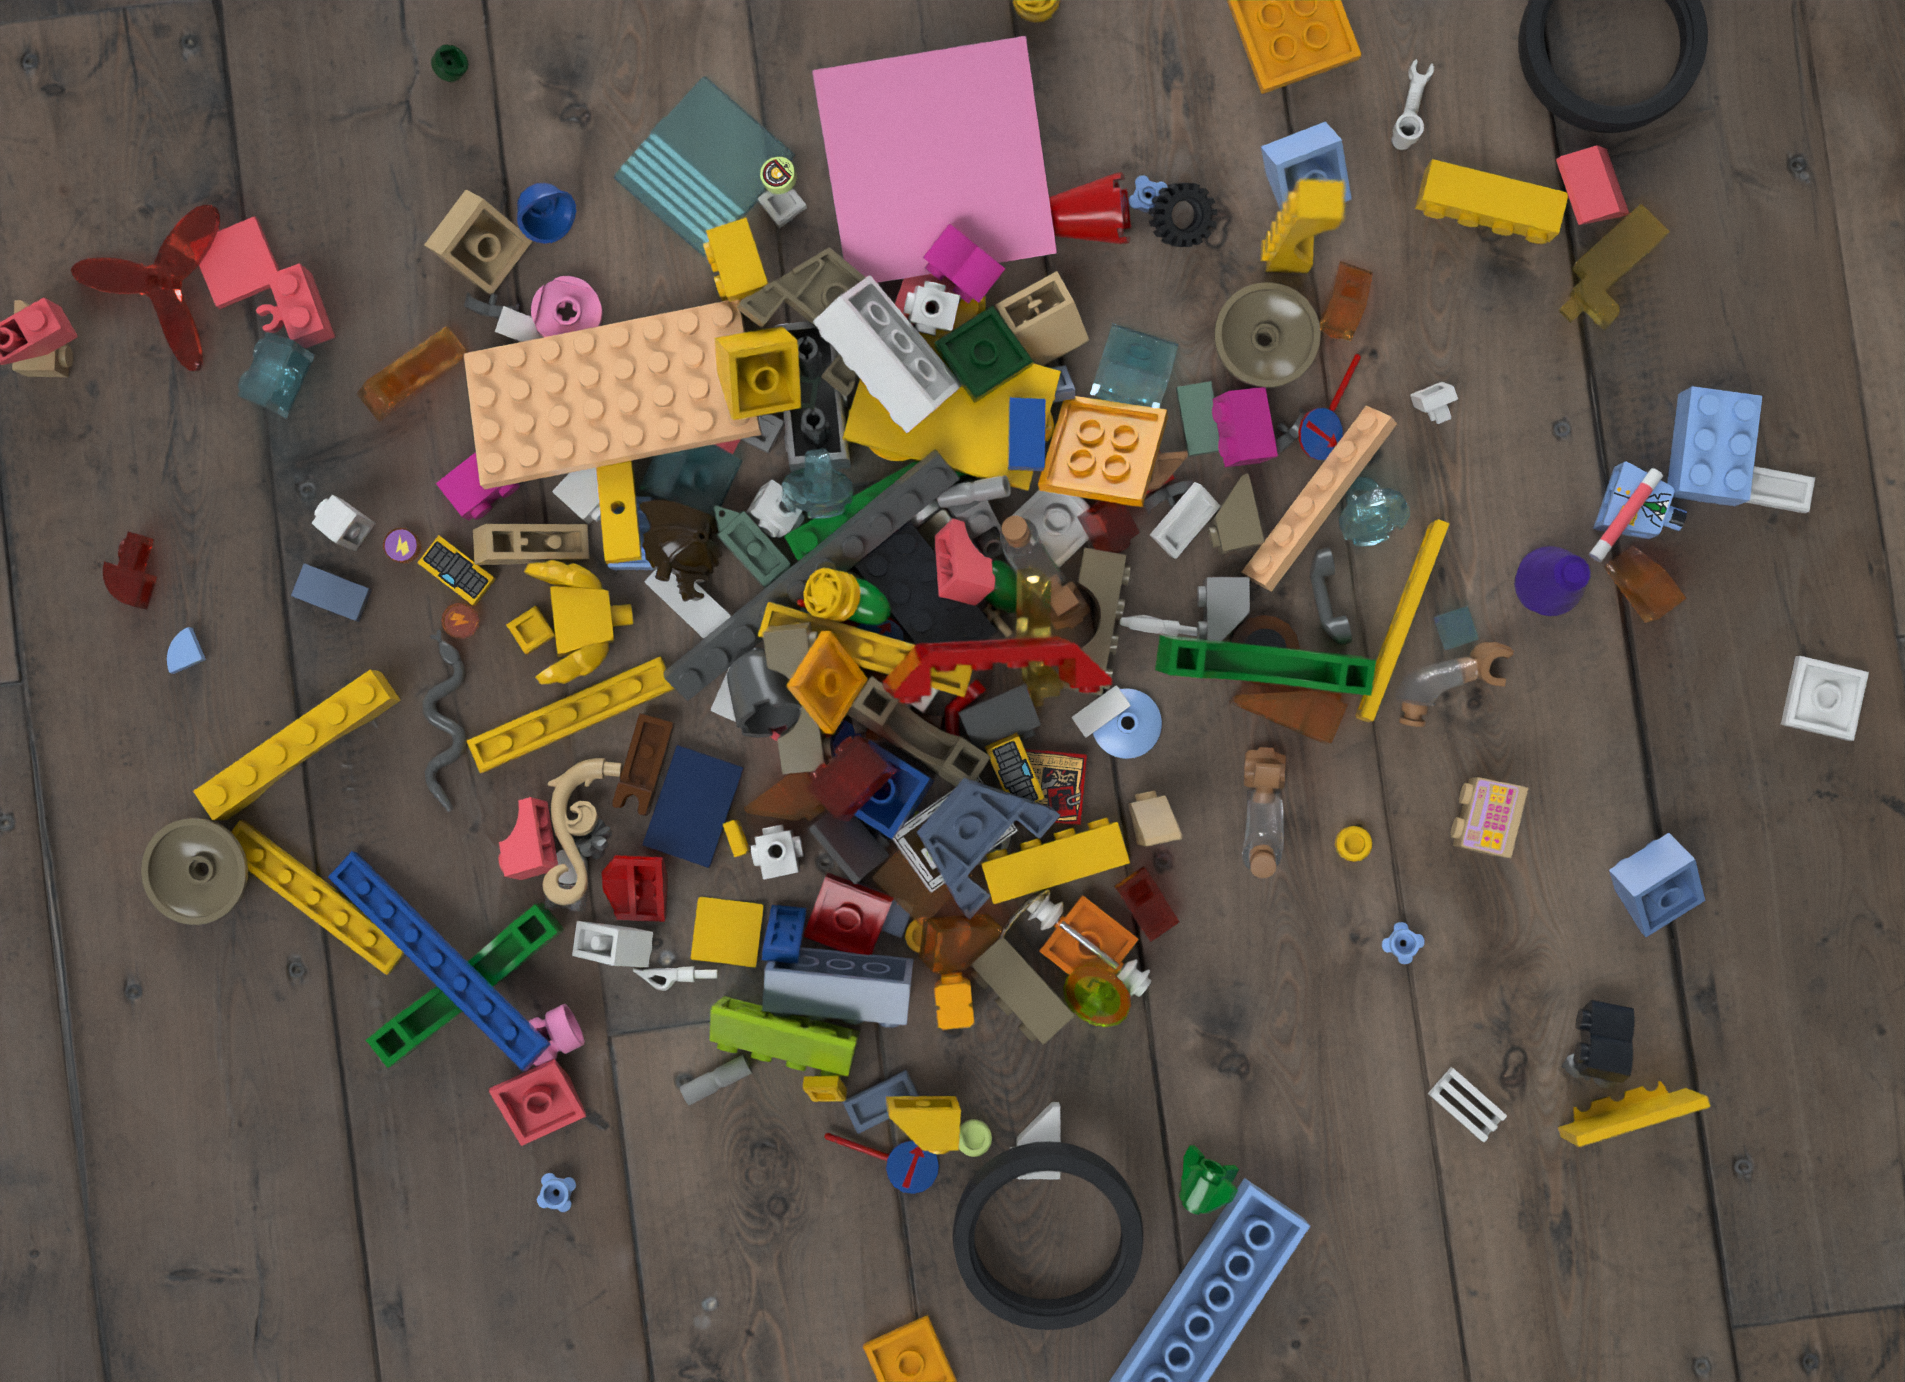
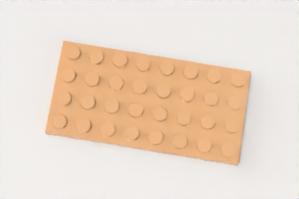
(602, 395)

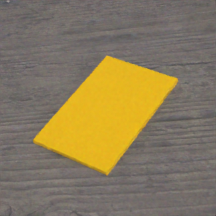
(963, 432)

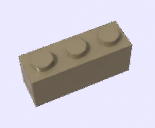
(1021, 991)

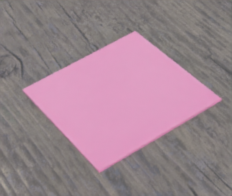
(931, 147)

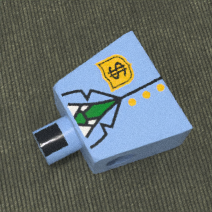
(1653, 513)

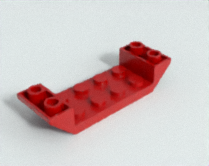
(913, 674)

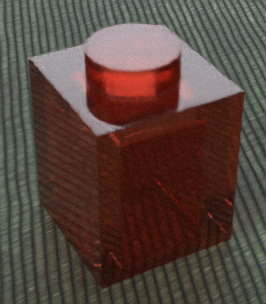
(1109, 526)

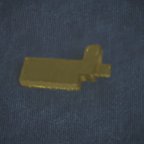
(1609, 263)
(1035, 621)

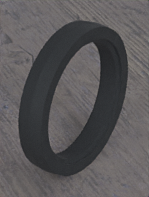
(1602, 118)
(1059, 1312)

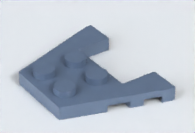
(969, 827)

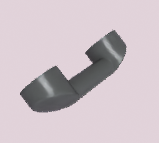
(1338, 627)

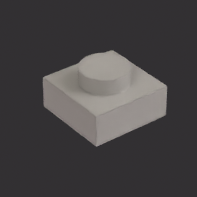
(770, 429)

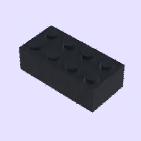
(907, 576)

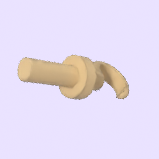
(993, 616)

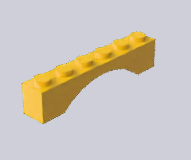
(1309, 210)
(270, 761)

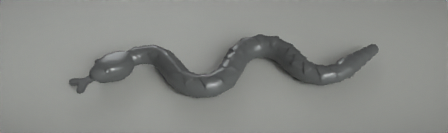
(453, 658)

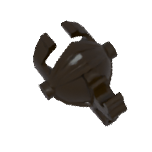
(680, 544)

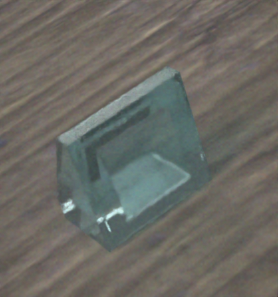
(1456, 628)

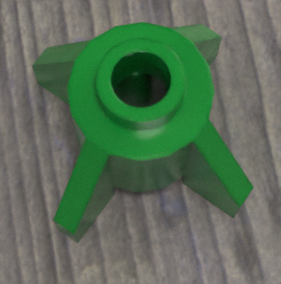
(1205, 1183)

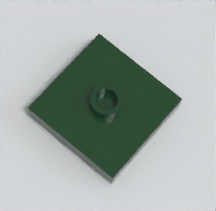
(983, 353)

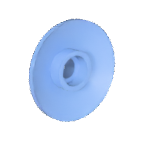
(1139, 739)

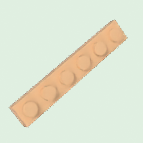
(1319, 498)

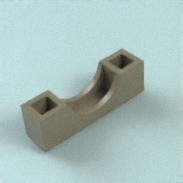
(1102, 577)
(803, 744)
(935, 749)

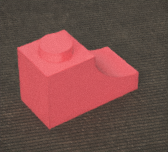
(961, 568)
(531, 844)

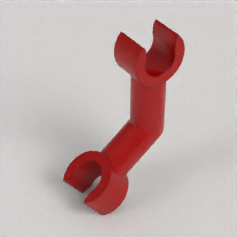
(952, 709)

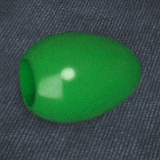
(1005, 588)
(872, 606)

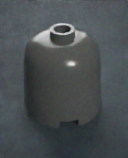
(760, 696)

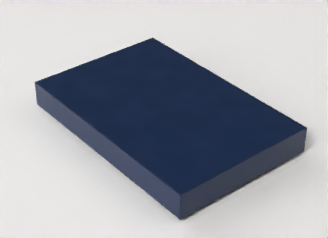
(693, 806)

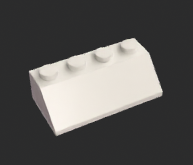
(887, 353)

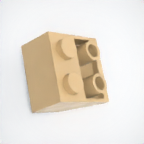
(1044, 319)

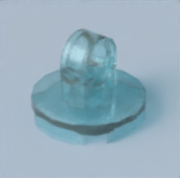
(817, 487)
(1373, 514)

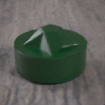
(449, 63)

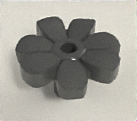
(594, 842)

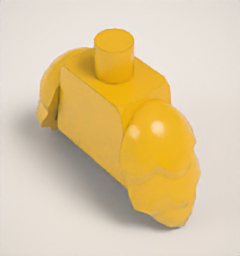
(580, 619)

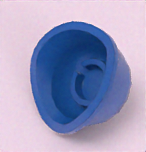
(545, 213)

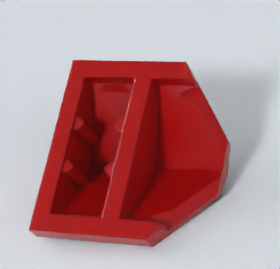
(636, 887)

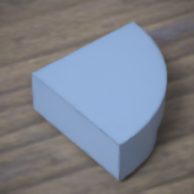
(184, 651)

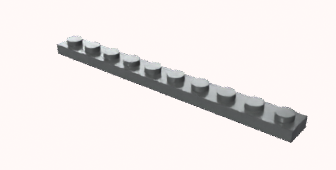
(837, 552)

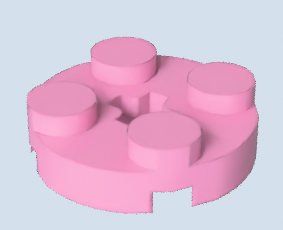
(555, 296)

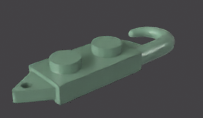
(751, 546)

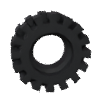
(1163, 209)

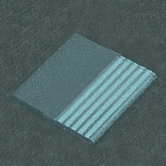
(701, 164)

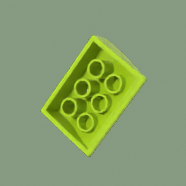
(788, 1038)

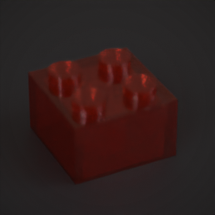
(850, 777)

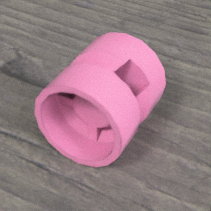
(563, 1031)

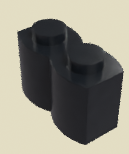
(1605, 1041)

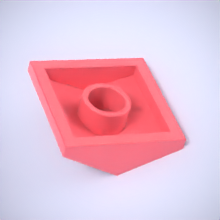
(1592, 185)
(538, 1101)

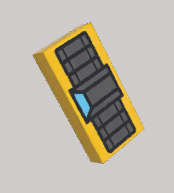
(456, 570)
(1014, 768)

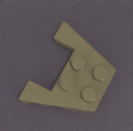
(809, 291)

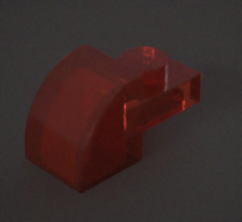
(127, 579)
(1146, 903)

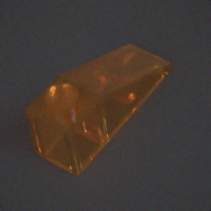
(411, 373)
(1305, 712)

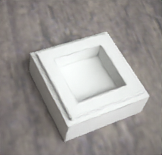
(782, 207)

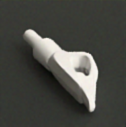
(1155, 625)
(680, 974)

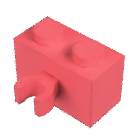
(297, 307)

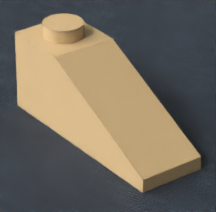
(529, 543)
(1153, 819)

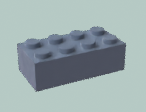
(840, 987)

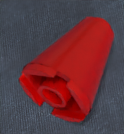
(1093, 211)

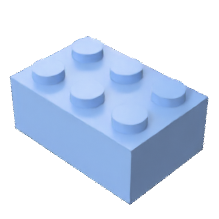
(1714, 445)

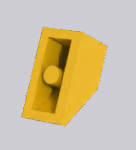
(928, 1120)

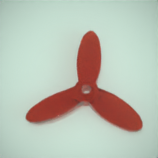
(162, 281)

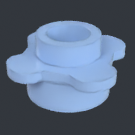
(1144, 185)
(1413, 943)
(549, 1200)

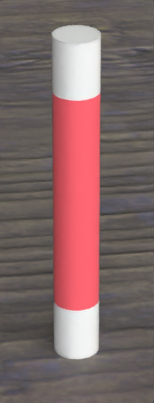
(1626, 515)

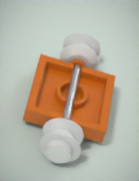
(1088, 939)

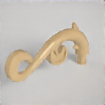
(587, 819)

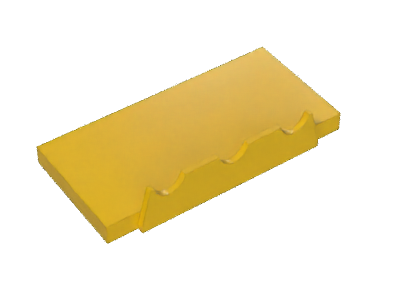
(1634, 1111)

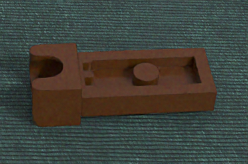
(644, 762)

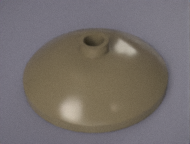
(1281, 316)
(174, 873)

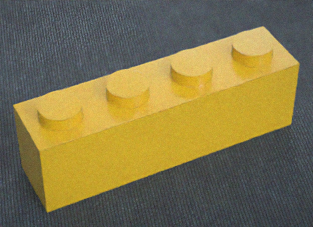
(1491, 201)
(1054, 862)

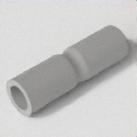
(977, 491)
(712, 1081)

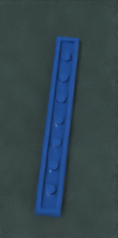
(439, 961)

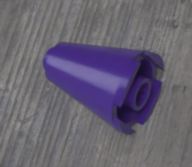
(1551, 580)

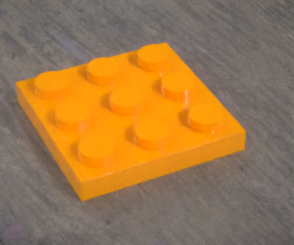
(1293, 38)
(1103, 450)

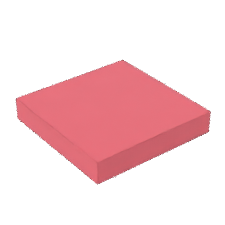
(238, 263)

